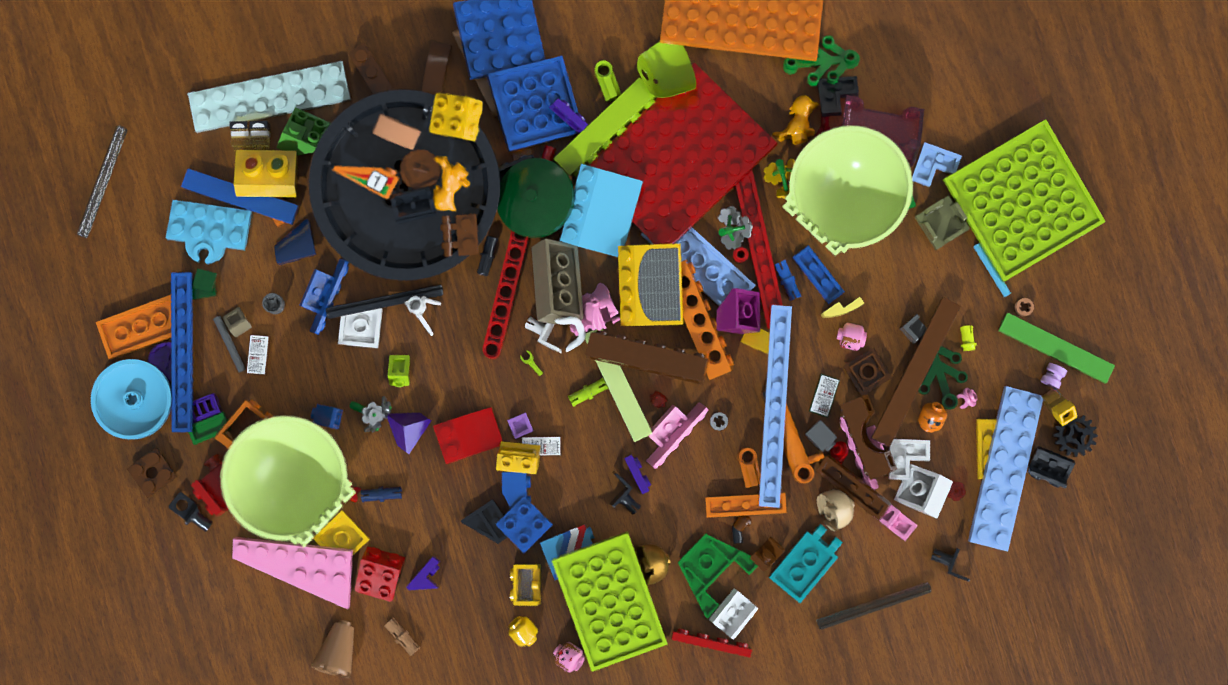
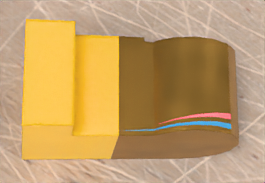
(1059, 406)

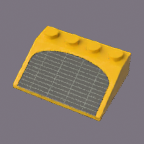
(650, 285)

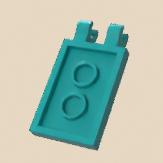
(806, 564)

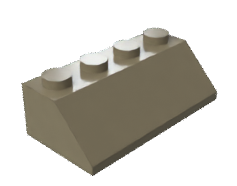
(556, 281)

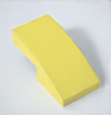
(837, 309)

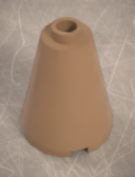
(336, 651)

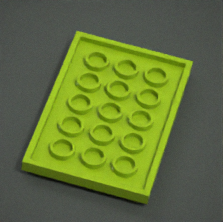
(609, 601)

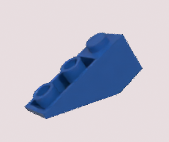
(515, 487)

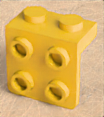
(455, 116)

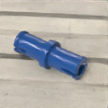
(787, 280)

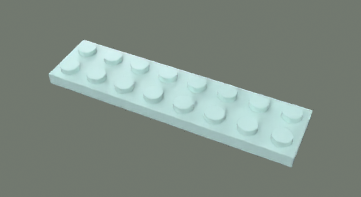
(269, 96)

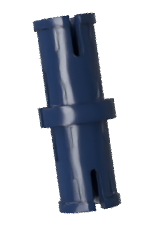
(381, 494)

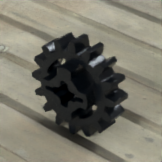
(1078, 443)

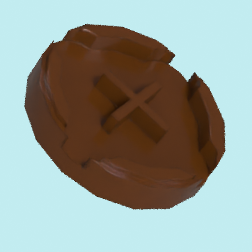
(419, 169)

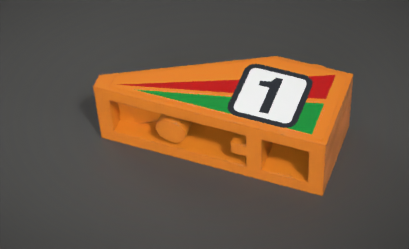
(374, 179)

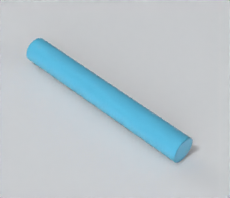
(989, 266)

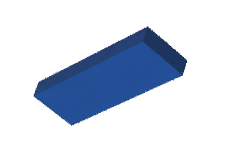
(818, 274)

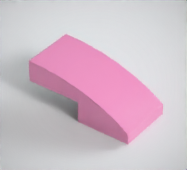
(898, 523)

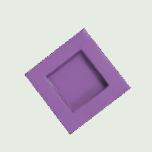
(520, 425)

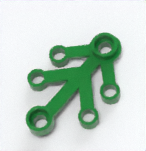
(825, 61)

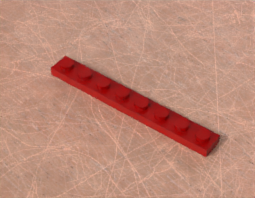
(759, 245)

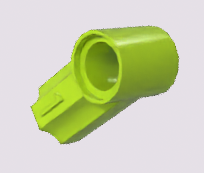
(607, 82)

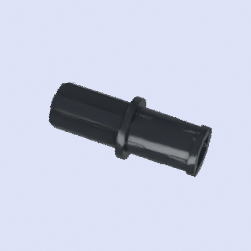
(487, 256)

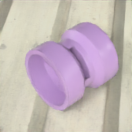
(1053, 376)

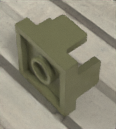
(943, 222)

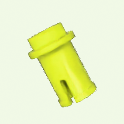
(967, 338)

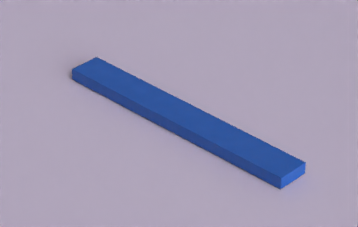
(182, 351)

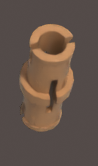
(402, 636)

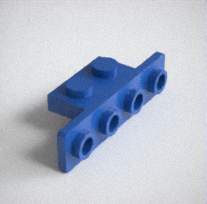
(321, 293)

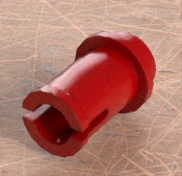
(548, 153)
(743, 251)

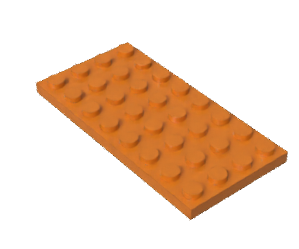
(745, 26)

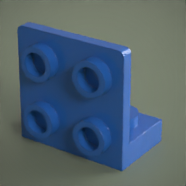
(524, 524)

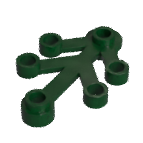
(939, 368)

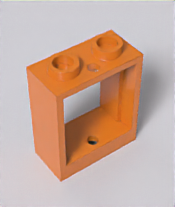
(253, 406)

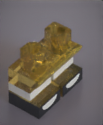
(250, 135)

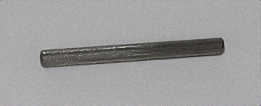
(102, 181)
(874, 605)

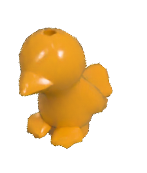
(798, 127)
(452, 179)

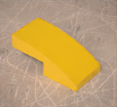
(757, 340)

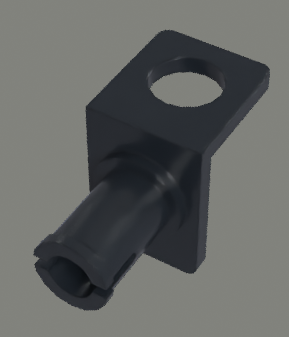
(624, 497)
(191, 513)
(948, 560)

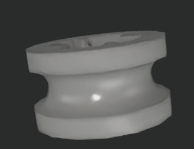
(724, 418)

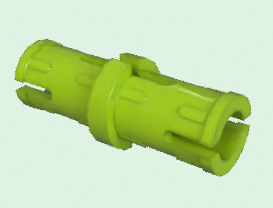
(588, 392)

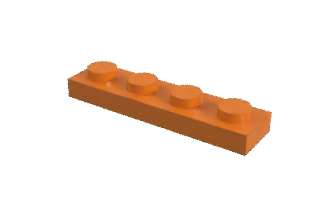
(741, 506)

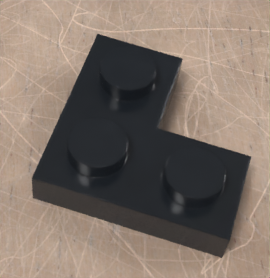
(831, 93)

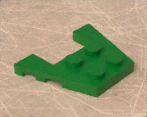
(706, 563)

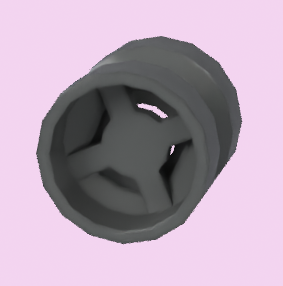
(270, 301)

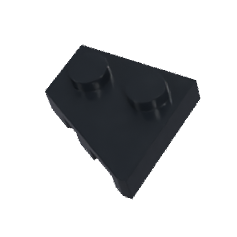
(485, 521)

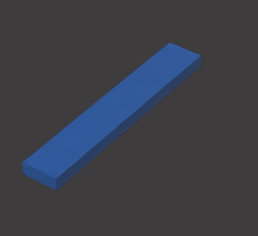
(225, 192)

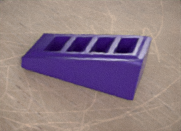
(214, 402)

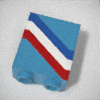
(566, 543)

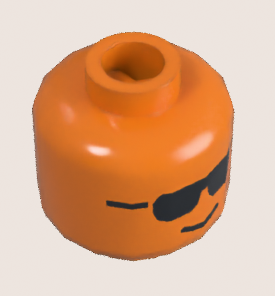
(932, 417)

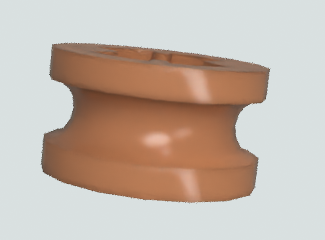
(1023, 313)

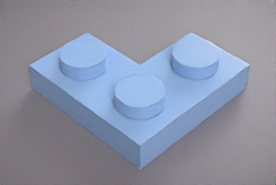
(932, 159)

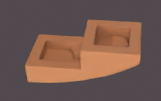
(396, 132)

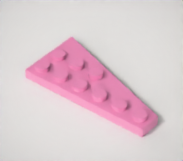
(311, 568)

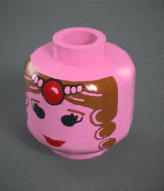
(851, 336)
(568, 657)

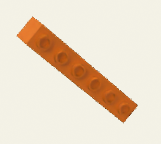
(696, 330)

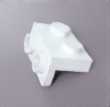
(733, 614)

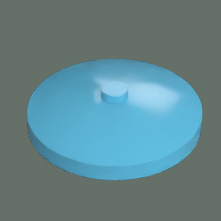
(131, 399)

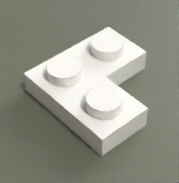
(906, 451)

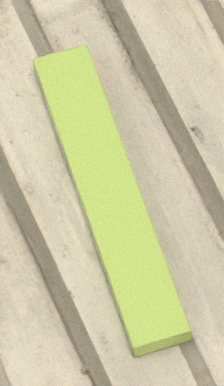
(624, 398)

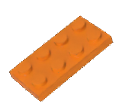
(136, 328)

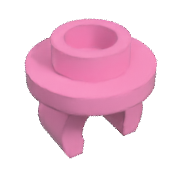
(969, 396)

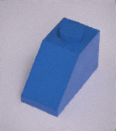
(327, 416)

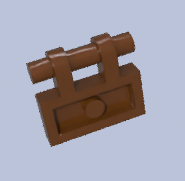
(466, 235)

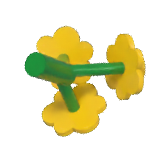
(779, 172)

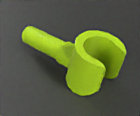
(530, 361)

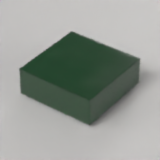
(204, 280)

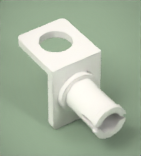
(543, 330)

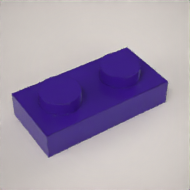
(573, 119)
(634, 466)

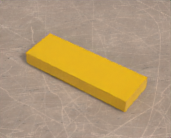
(984, 435)

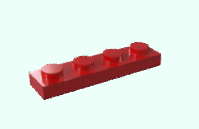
(703, 640)

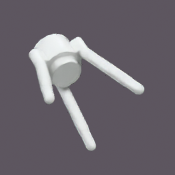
(417, 306)

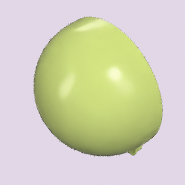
(850, 187)
(285, 479)

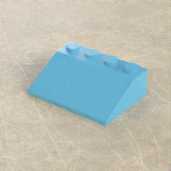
(601, 210)

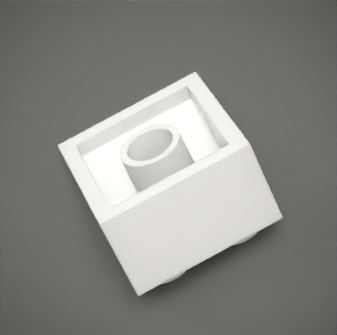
(924, 491)

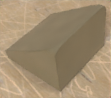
(237, 322)

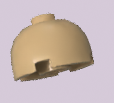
(836, 508)

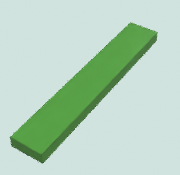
(1056, 348)

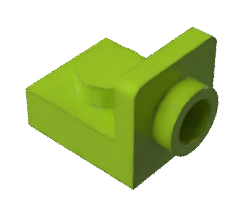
(399, 370)

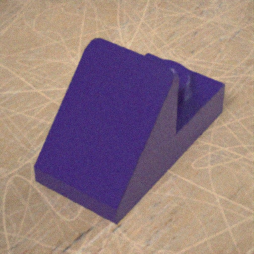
(421, 580)

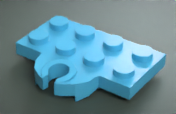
(208, 228)

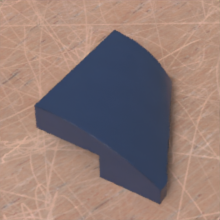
(296, 244)

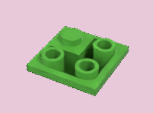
(302, 132)

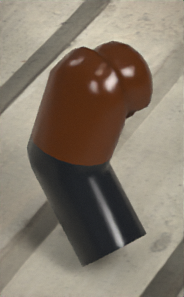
(738, 526)

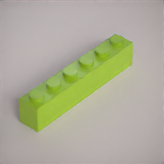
(605, 128)

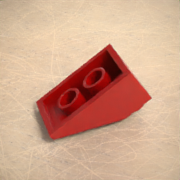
(468, 435)

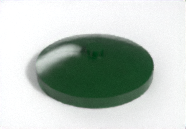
(535, 198)

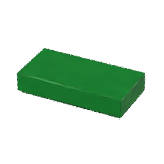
(208, 428)

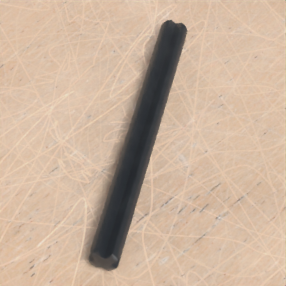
(382, 301)

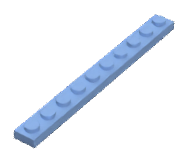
(775, 406)

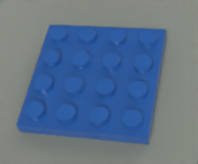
(497, 35)
(524, 99)

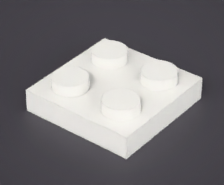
(361, 329)

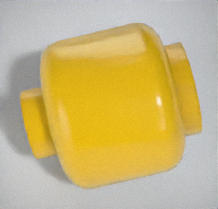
(522, 631)

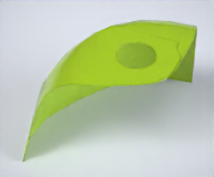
(670, 67)

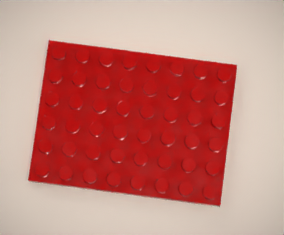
(687, 155)

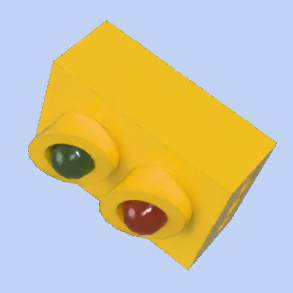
(266, 173)

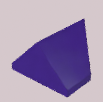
(407, 428)

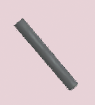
(229, 344)

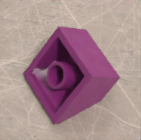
(739, 312)

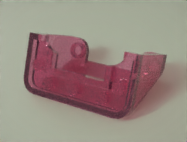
(902, 129)

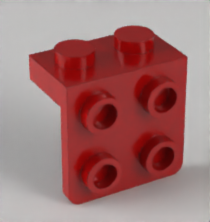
(211, 491)
(379, 573)

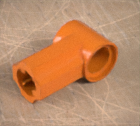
(749, 469)

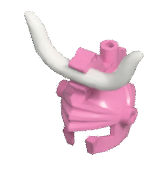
(597, 310)

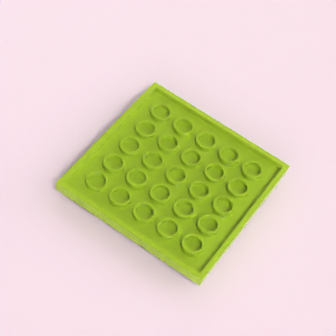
(1024, 200)

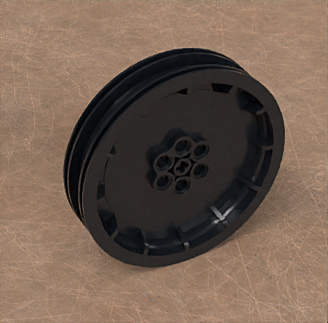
(361, 221)

